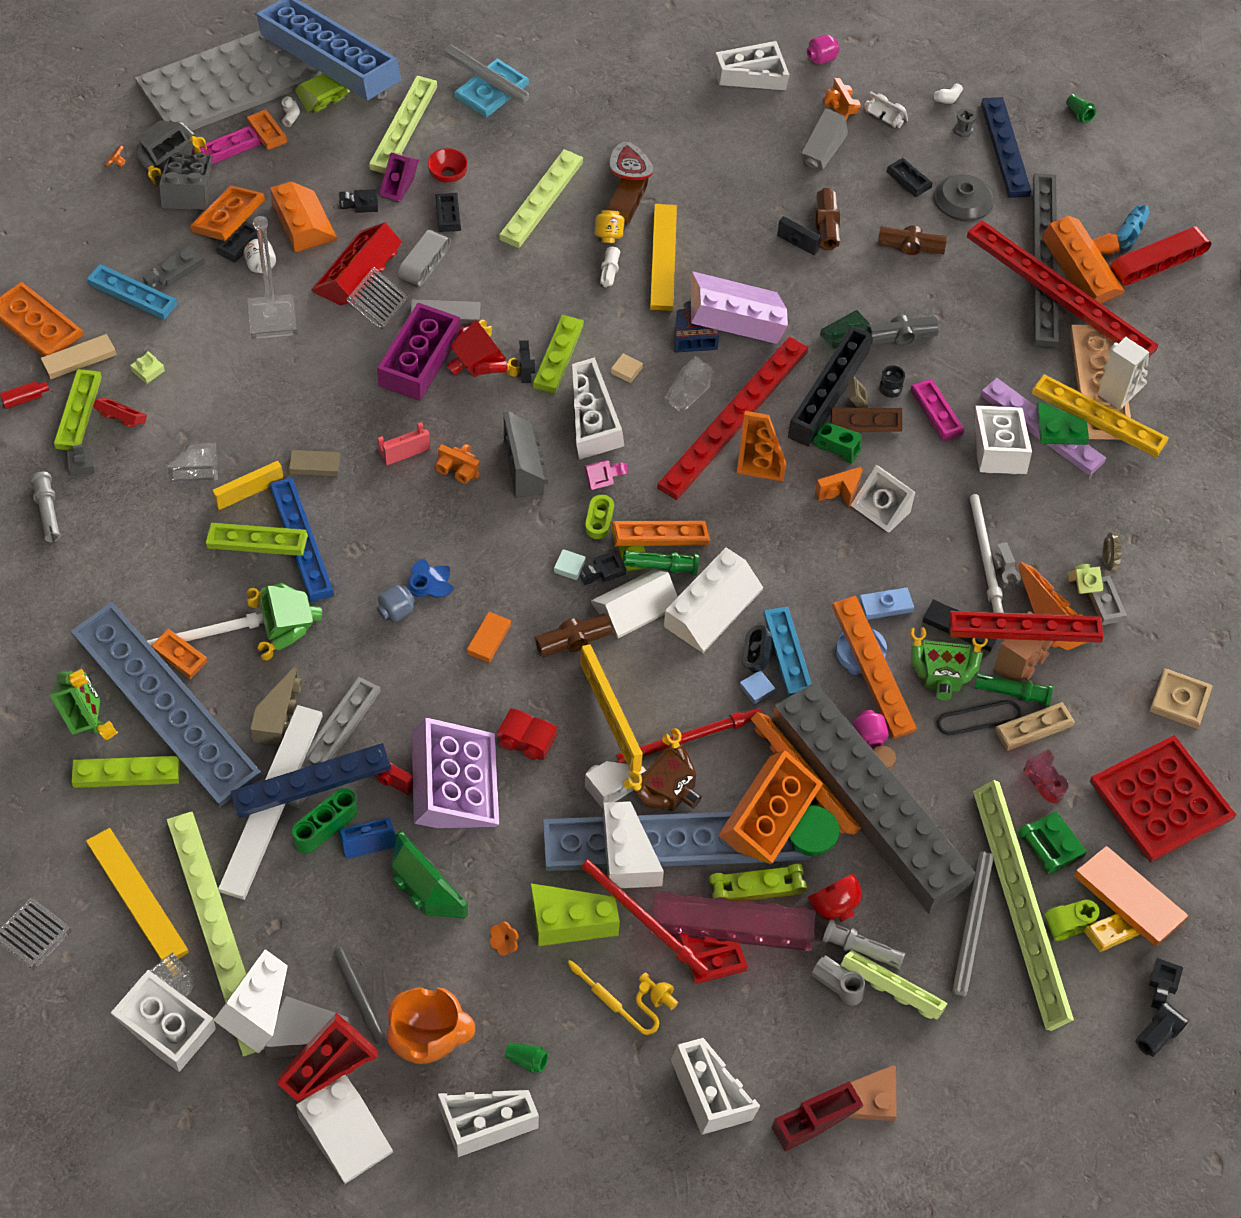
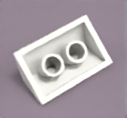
(637, 601)

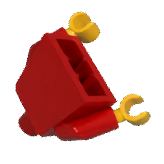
(479, 353)

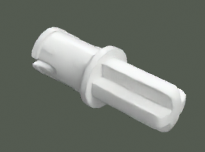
(609, 266)

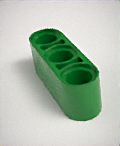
(328, 809)

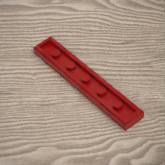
(1025, 626)

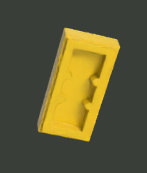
(1110, 932)

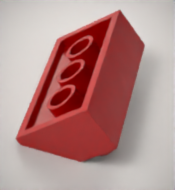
(367, 250)

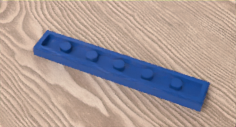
(294, 517)

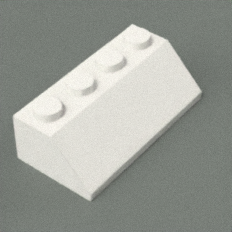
(713, 600)

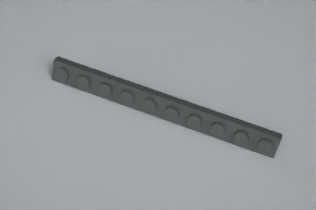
(1043, 214)

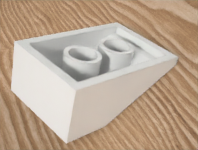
(1002, 440)
(164, 1020)
(343, 1129)

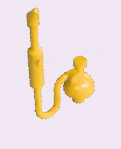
(659, 994)

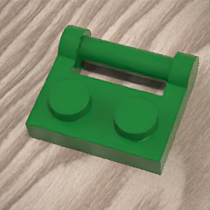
(1057, 837)

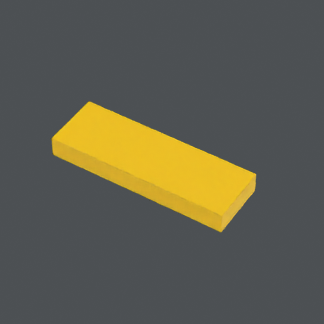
(247, 485)

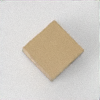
(626, 368)

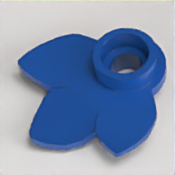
(431, 578)

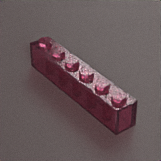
(735, 921)

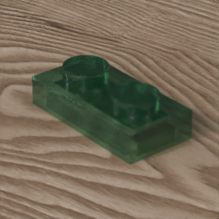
(837, 330)

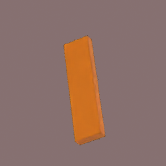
(659, 533)

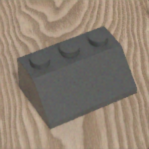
(523, 456)

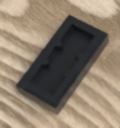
(909, 177)
(448, 212)
(798, 235)
(234, 246)

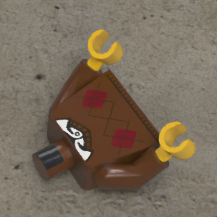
(667, 779)

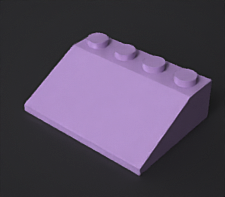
(737, 308)
(454, 776)

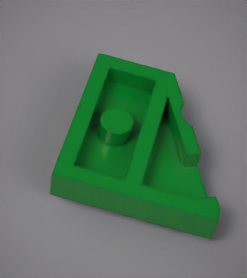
(1060, 427)

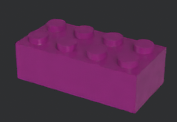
(418, 351)

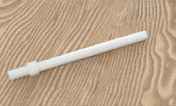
(994, 592)
(251, 621)

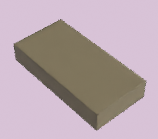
(314, 463)

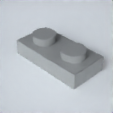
(1108, 603)

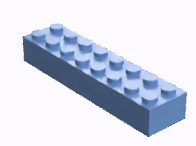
(329, 47)

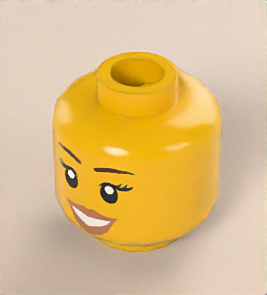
(609, 226)

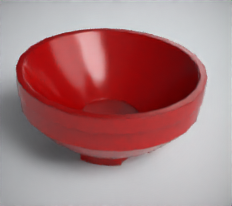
(445, 160)

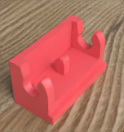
(404, 446)

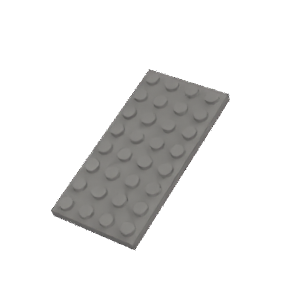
(223, 81)

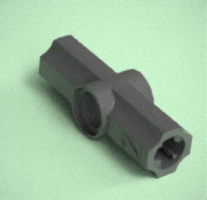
(903, 330)

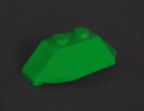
(423, 882)

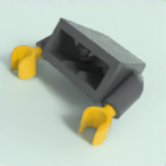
(163, 141)

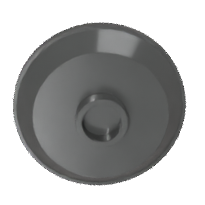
(964, 197)

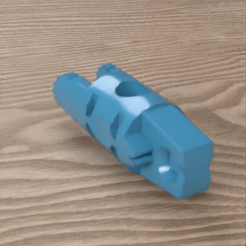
(1132, 227)

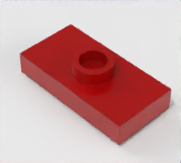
(396, 778)

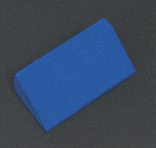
(367, 837)

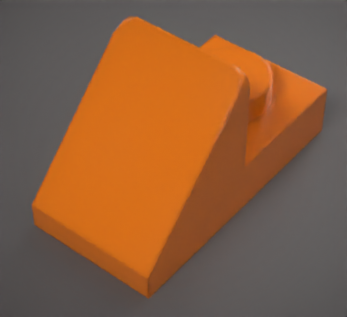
(841, 484)

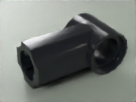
(1164, 1026)

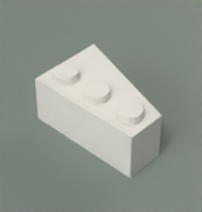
(1123, 373)
(710, 1089)

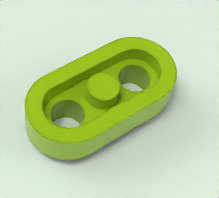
(598, 518)

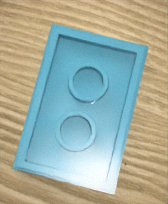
(485, 97)

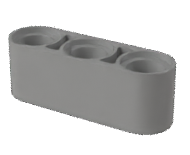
(424, 258)

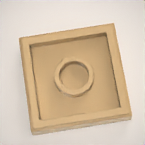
(1181, 698)

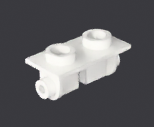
(893, 112)

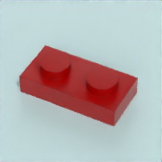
(127, 415)

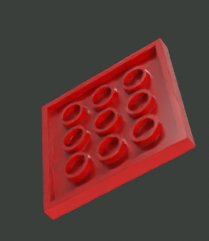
(1162, 798)

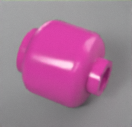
(822, 49)
(871, 728)

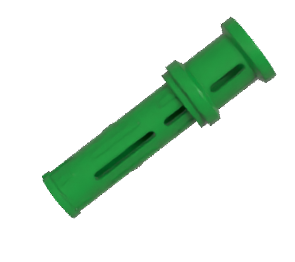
(672, 562)
(1026, 691)

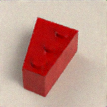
(328, 1056)

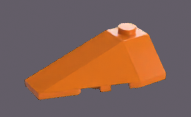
(760, 449)
(1046, 601)

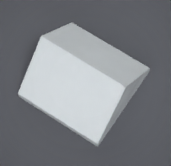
(884, 499)

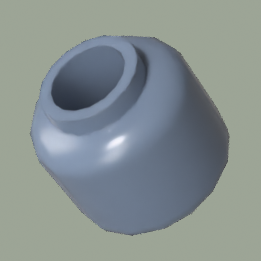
(395, 603)

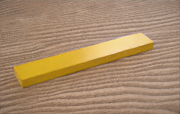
(663, 257)
(1100, 416)
(611, 709)
(136, 895)

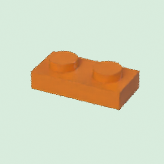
(267, 129)
(179, 653)

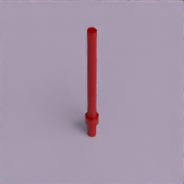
(735, 720)
(683, 953)

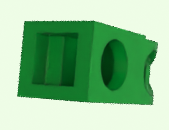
(839, 441)

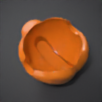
(427, 1025)

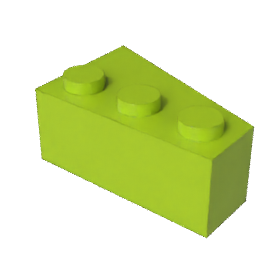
(572, 915)

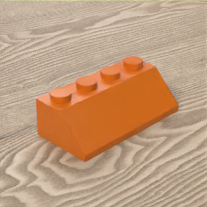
(1081, 259)
(771, 808)

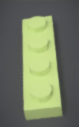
(903, 990)

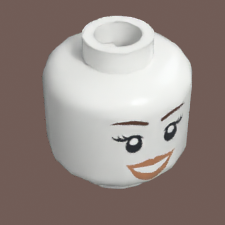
(252, 256)

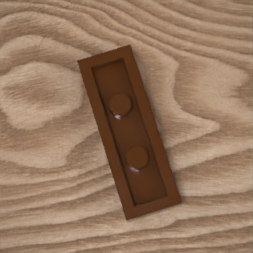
(868, 419)

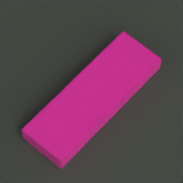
(231, 144)
(937, 409)

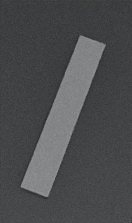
(340, 725)

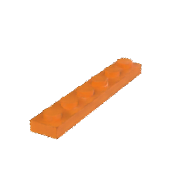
(874, 667)
(826, 799)

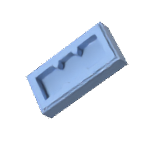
(886, 603)

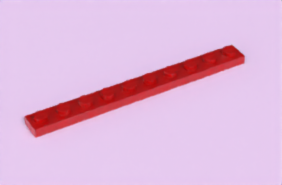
(1057, 286)
(731, 418)

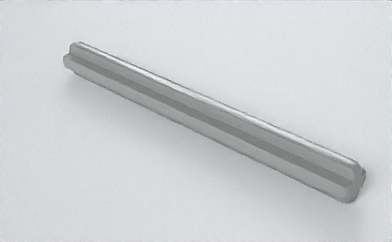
(972, 924)

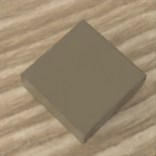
(857, 393)

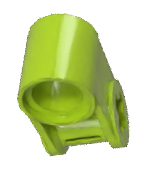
(1068, 921)

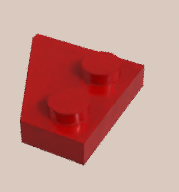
(720, 957)

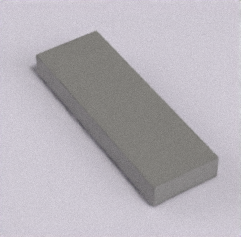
(465, 310)

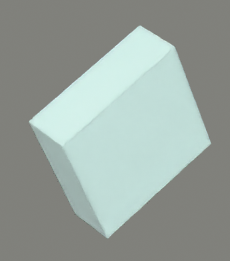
(569, 564)

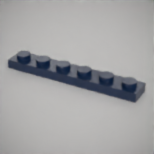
(1006, 147)
(310, 780)

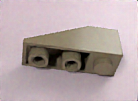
(274, 711)

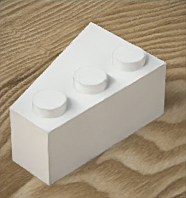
(752, 67)
(628, 850)
(255, 1003)
(487, 1119)

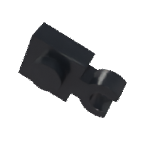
(527, 365)

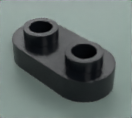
(757, 648)

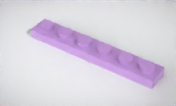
(1081, 456)

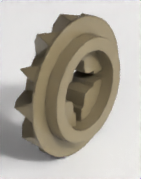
(1112, 551)

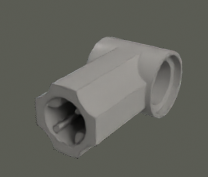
(839, 978)

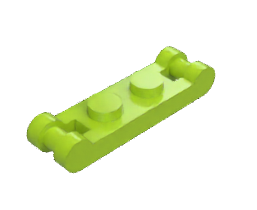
(759, 884)

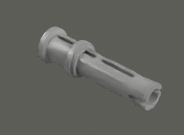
(44, 498)
(852, 941)

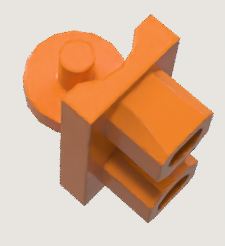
(840, 99)
(458, 460)

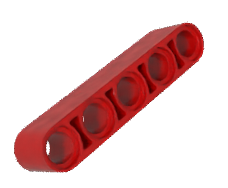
(1160, 255)

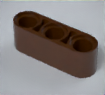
(628, 198)

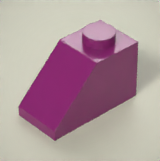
(398, 176)

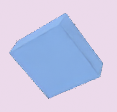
(757, 687)

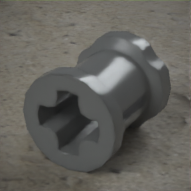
(965, 122)

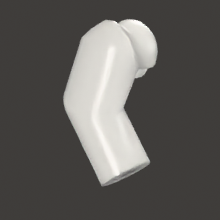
(948, 96)
(291, 109)

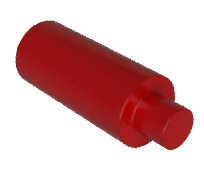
(23, 394)

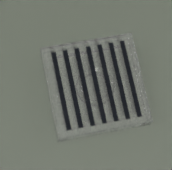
(377, 298)
(33, 933)

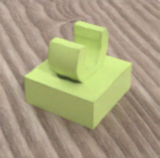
(147, 367)

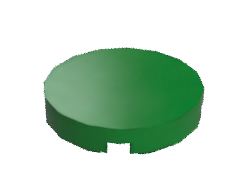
(815, 832)

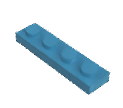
(132, 292)
(787, 650)

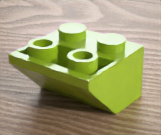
(319, 92)

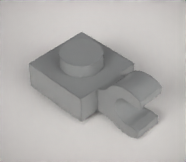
(1005, 563)

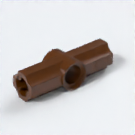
(828, 219)
(912, 240)
(573, 635)

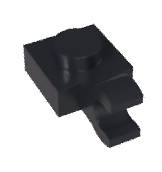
(361, 200)
(605, 566)
(1165, 979)

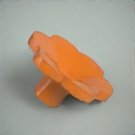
(116, 158)
(503, 938)

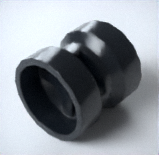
(892, 381)

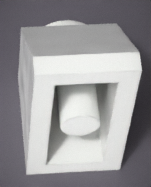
(606, 781)

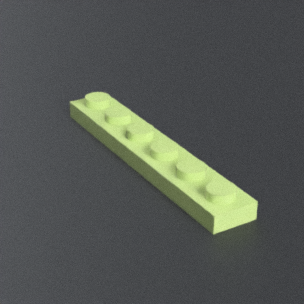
(404, 122)
(541, 198)

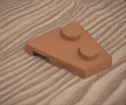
(878, 1095)

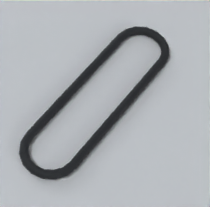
(974, 709)

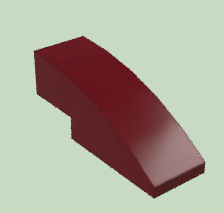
(816, 1115)

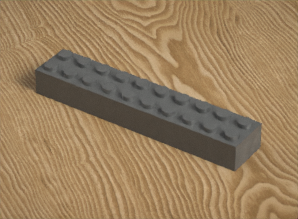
(874, 797)

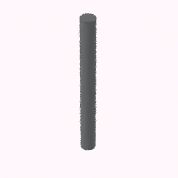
(360, 996)

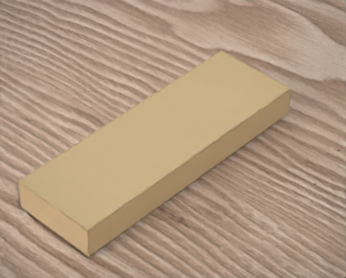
(78, 356)
(1034, 726)

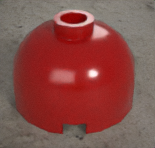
(837, 899)

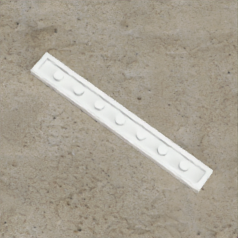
(263, 823)

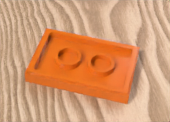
(227, 213)

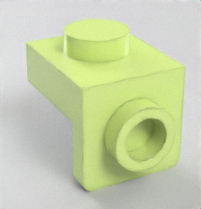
(1087, 578)

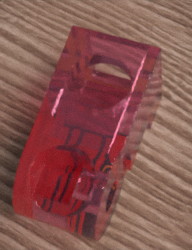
(1045, 777)

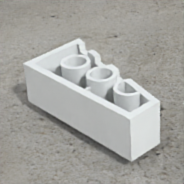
(595, 416)

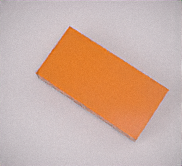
(489, 637)

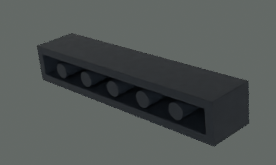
(829, 386)

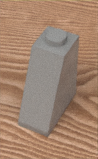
(825, 139)
(296, 1027)

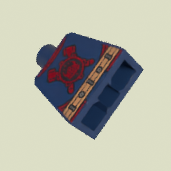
(693, 337)

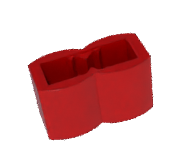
(526, 734)

